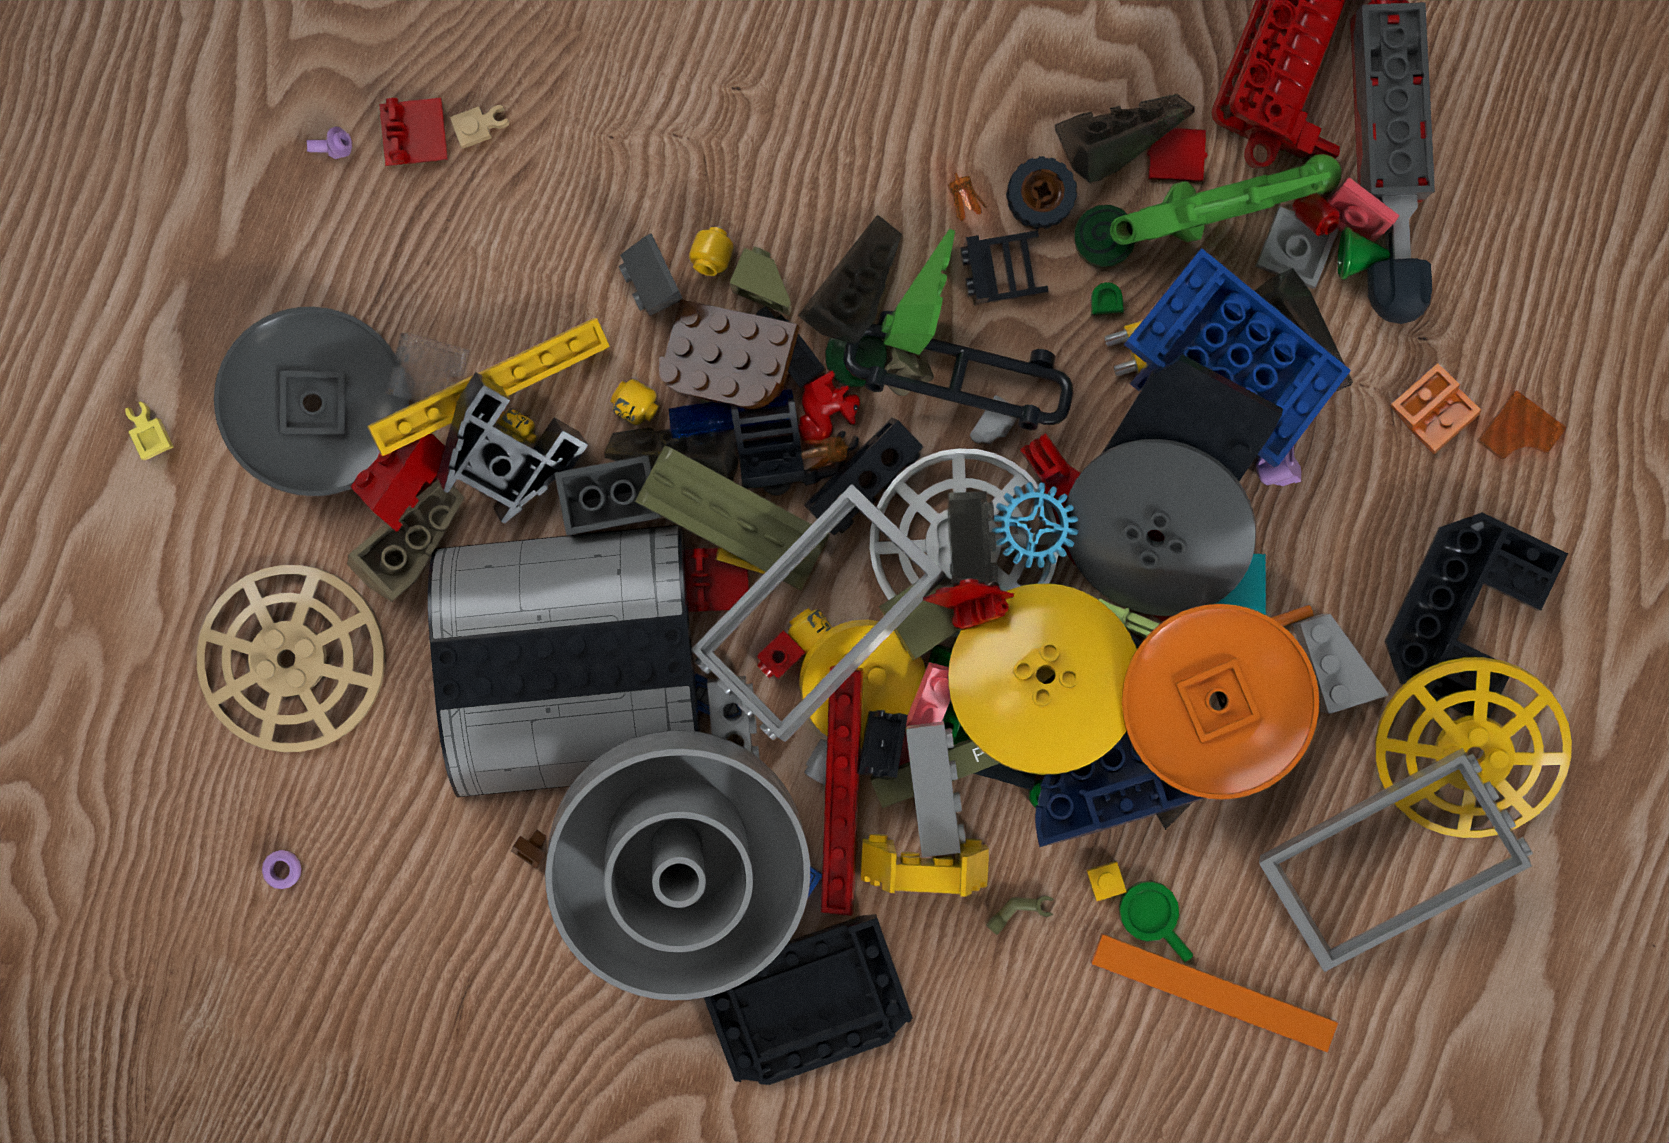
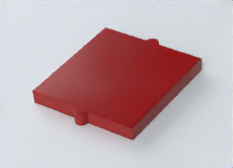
(1178, 156)

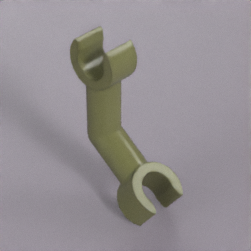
(1001, 918)

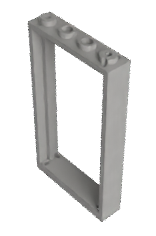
(774, 576)
(1505, 869)

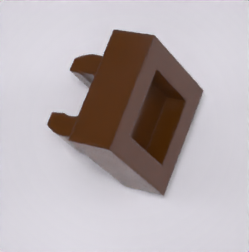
(530, 850)

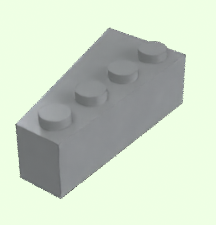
(933, 789)

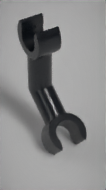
(829, 470)

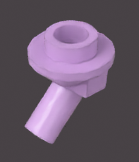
(337, 144)

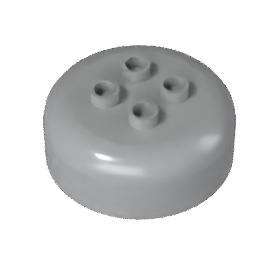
(677, 866)

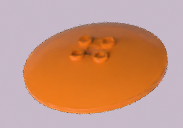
(1267, 710)

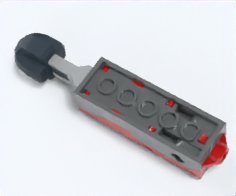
(1394, 143)

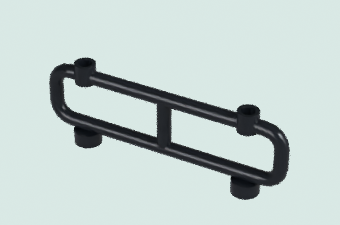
(1039, 366)

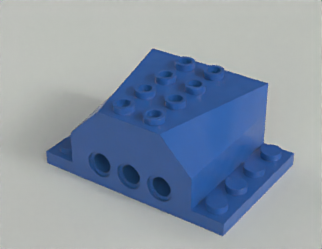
(1245, 339)

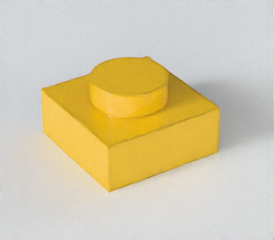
(1106, 881)

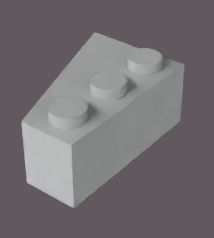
(1339, 668)

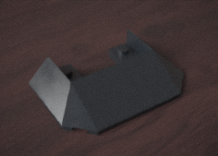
(1446, 587)

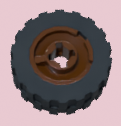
(1024, 199)

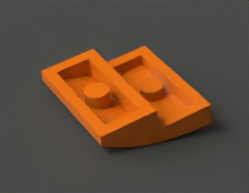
(1435, 408)

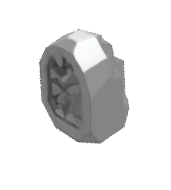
(992, 426)

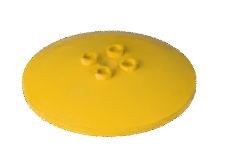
(1035, 723)

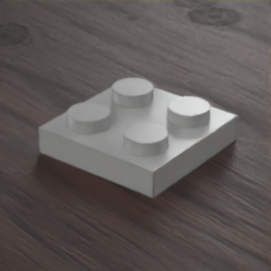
(1294, 246)

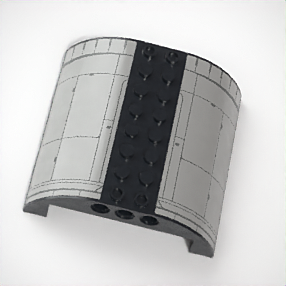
(557, 653)

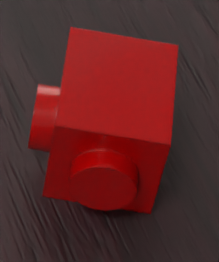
(779, 655)

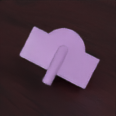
(1285, 473)

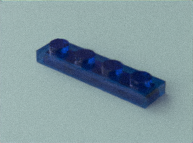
(713, 417)

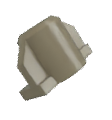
(908, 366)

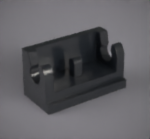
(882, 744)

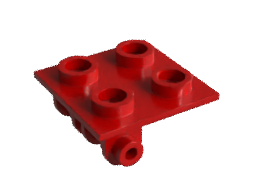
(413, 131)
(712, 583)
(972, 602)

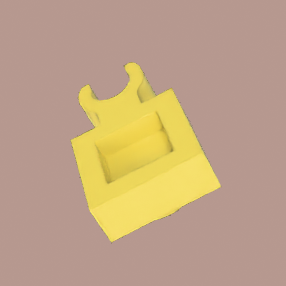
(149, 435)

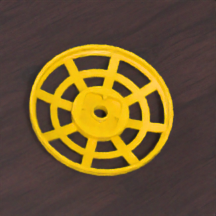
(1474, 732)

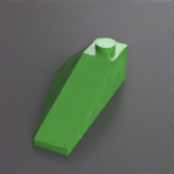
(917, 314)

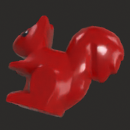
(821, 401)

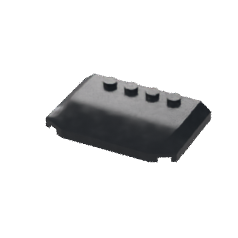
(1201, 410)
(812, 1004)

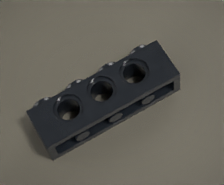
(868, 458)

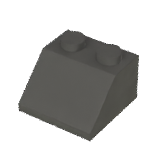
(650, 276)

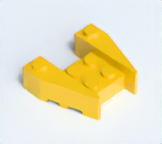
(919, 874)

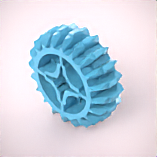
(1061, 529)

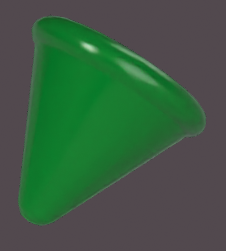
(1357, 253)

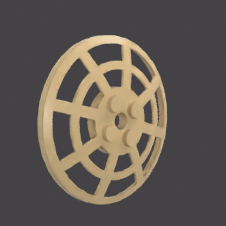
(309, 658)

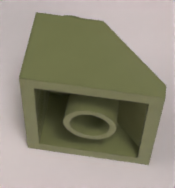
(760, 281)

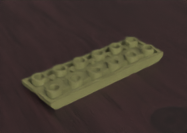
(725, 513)

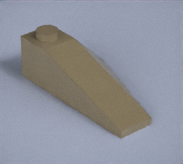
(393, 559)

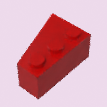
(396, 478)

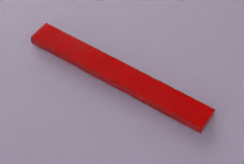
(842, 796)

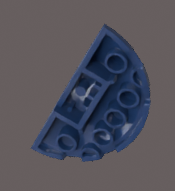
(1103, 796)

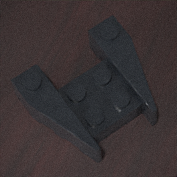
(499, 459)

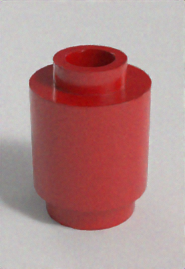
(1316, 214)

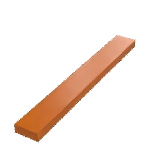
(1214, 992)

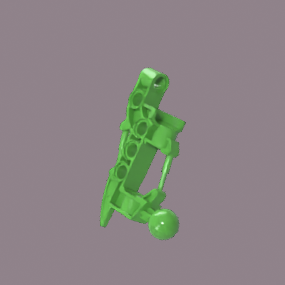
(1186, 212)

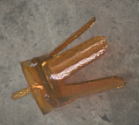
(962, 191)
(831, 448)

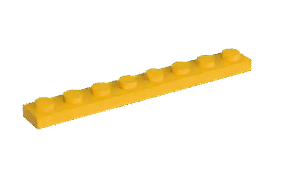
(511, 374)

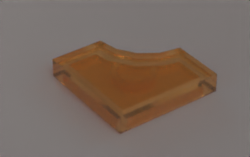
(1519, 426)

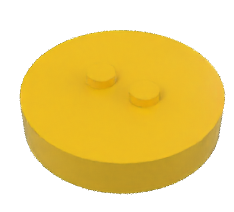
(888, 673)

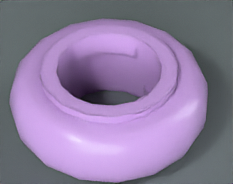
(268, 869)

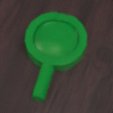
(1151, 913)

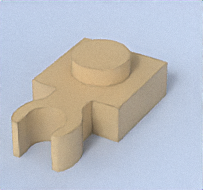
(474, 126)

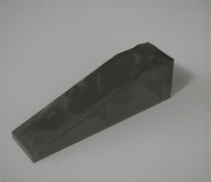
(1112, 140)

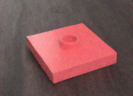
(1361, 211)

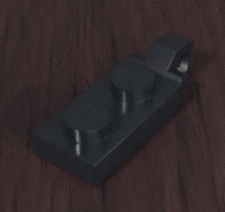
(804, 363)

